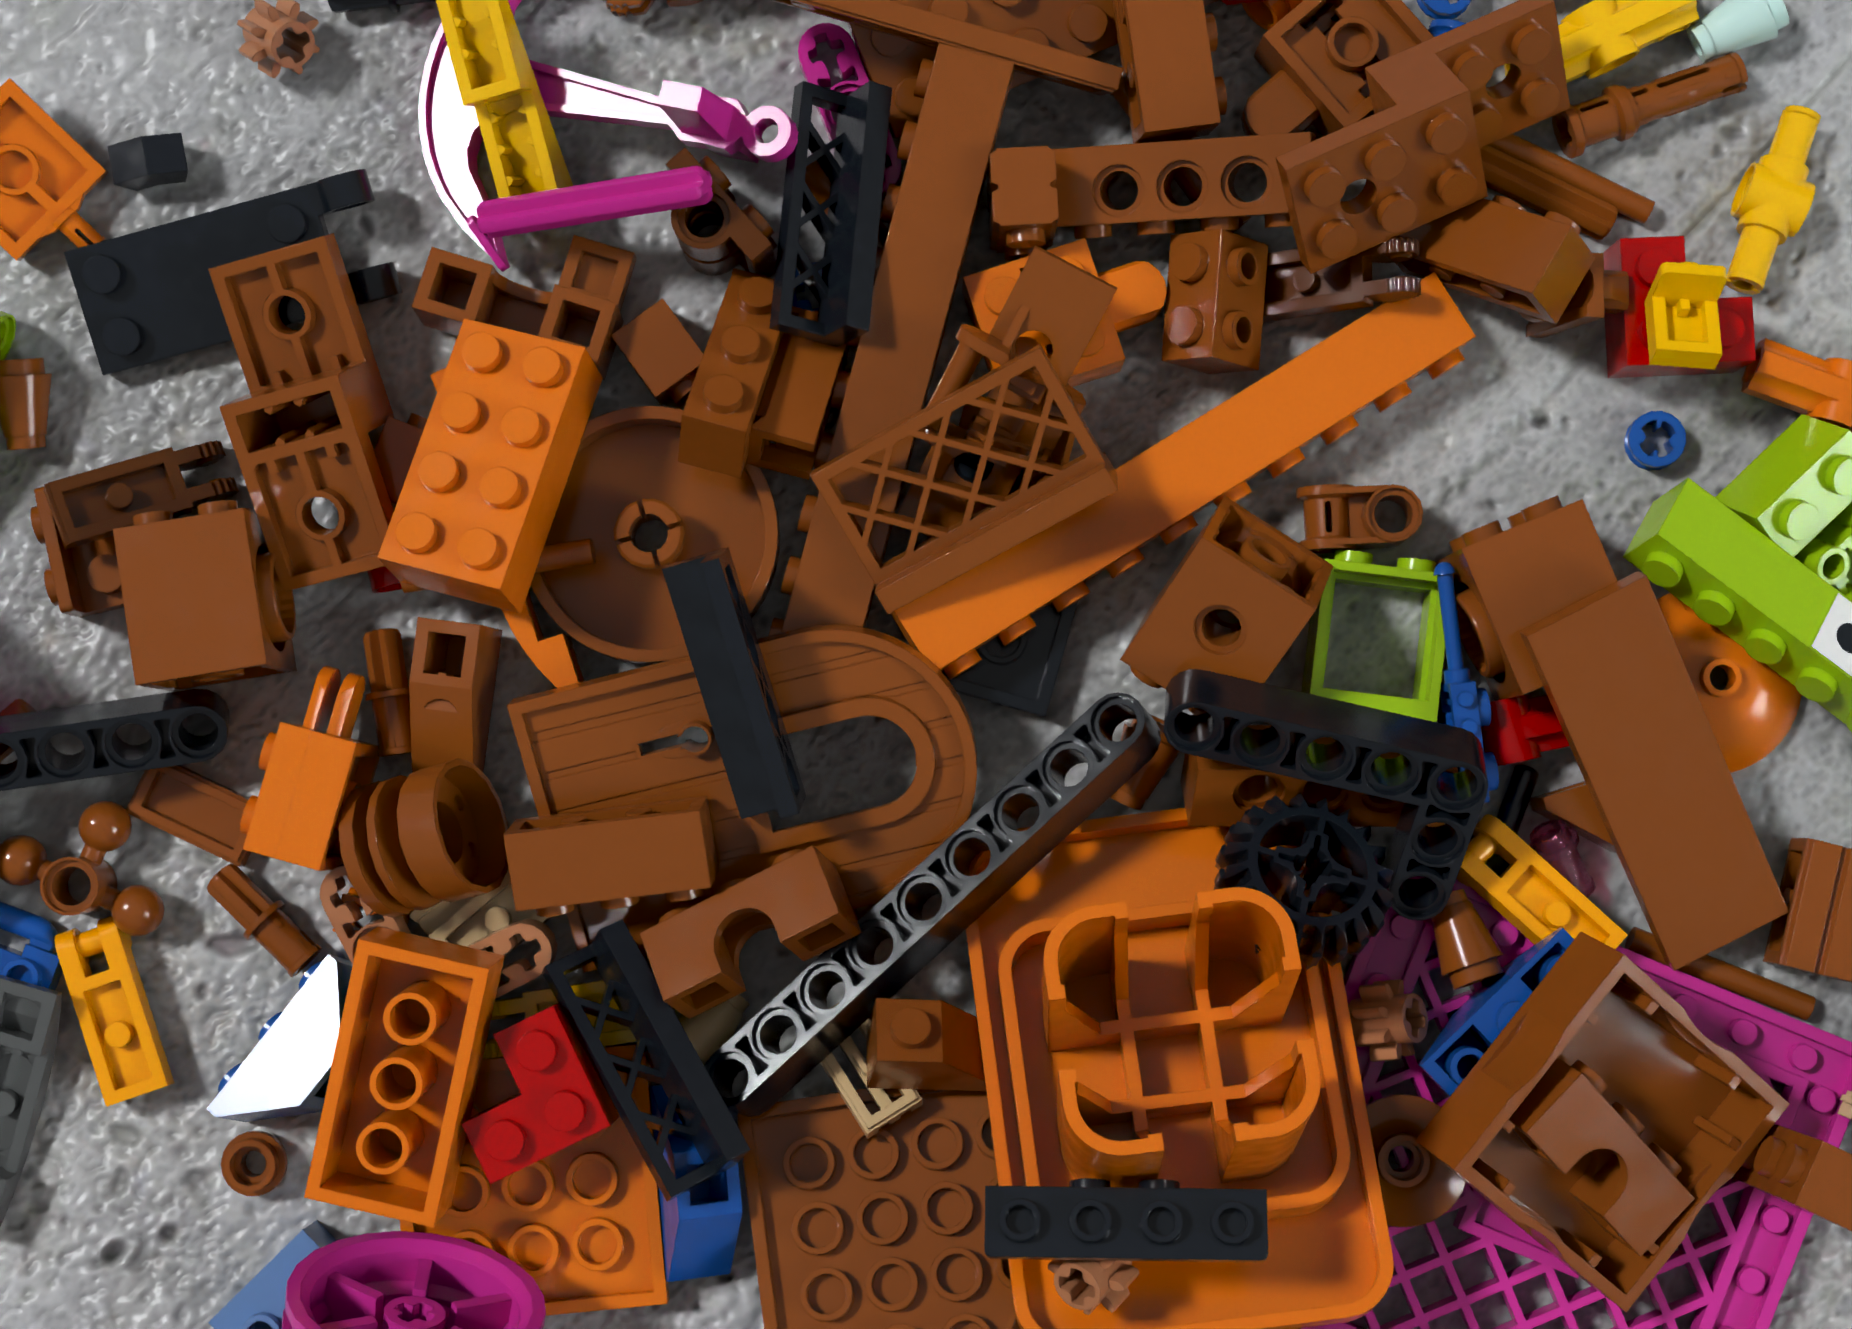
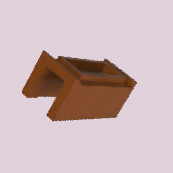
(796, 403)

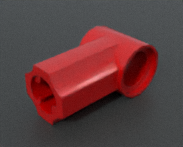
(1522, 729)

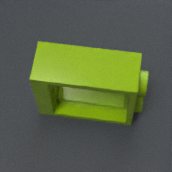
(1410, 576)

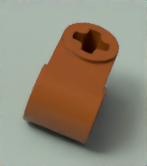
(1352, 516)

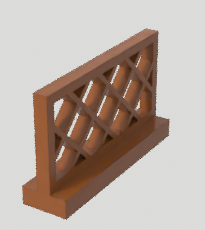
(995, 527)

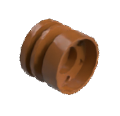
(424, 838)

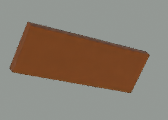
(1654, 770)

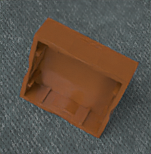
(1656, 1063)

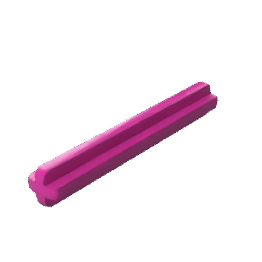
(595, 202)

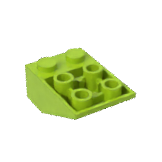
(1803, 497)

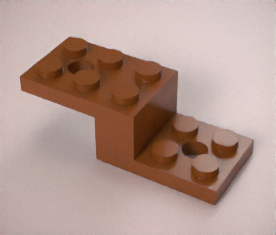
(1424, 132)
(306, 410)

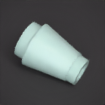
(1737, 26)

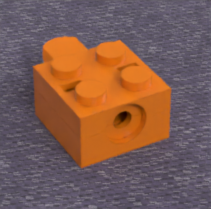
(1136, 302)
(310, 777)

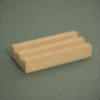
(889, 1111)

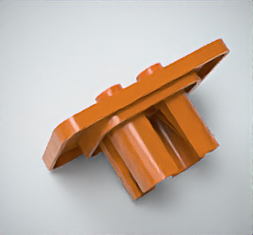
(1155, 1044)

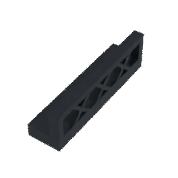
(852, 216)
(735, 684)
(667, 1050)

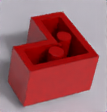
(1627, 330)
(557, 1100)

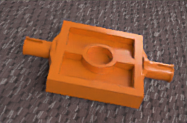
(40, 176)

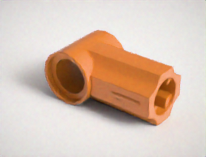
(1801, 382)

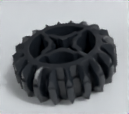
(1338, 869)

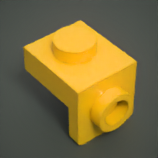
(1685, 315)

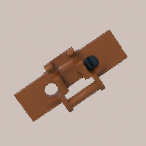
(1048, 299)

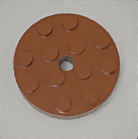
(632, 476)

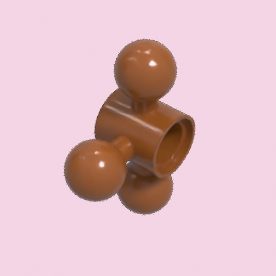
(103, 828)

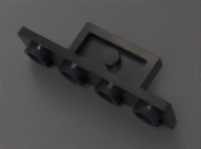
(1126, 1223)

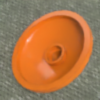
(1756, 703)

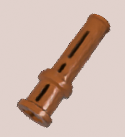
(1623, 110)

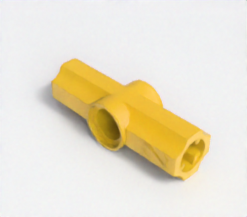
(1613, 32)

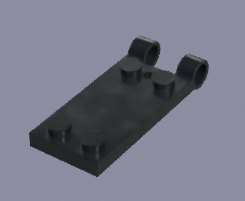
(153, 290)

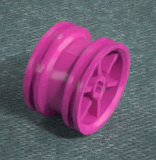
(410, 1284)

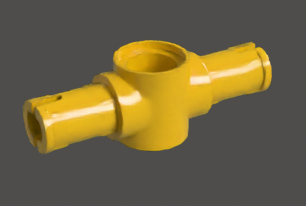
(1772, 199)

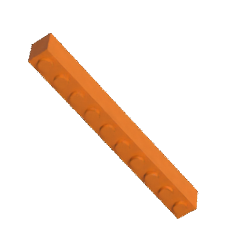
(1190, 471)

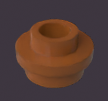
(235, 1168)

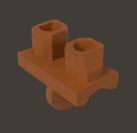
(1597, 294)

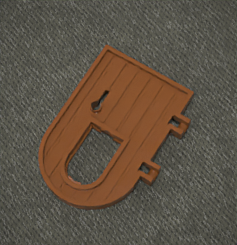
(588, 755)

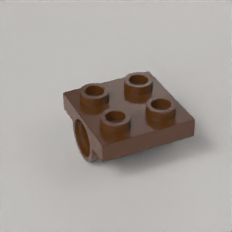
(743, 233)

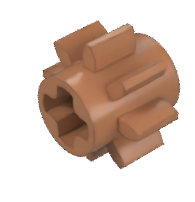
(278, 36)
(1388, 1020)
(1092, 1282)

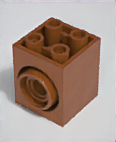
(1519, 579)
(203, 598)
(1229, 603)

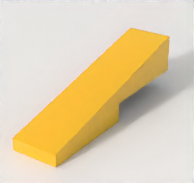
(506, 97)

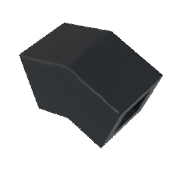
(148, 161)

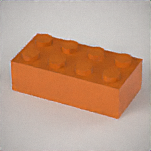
(491, 465)
(404, 1076)

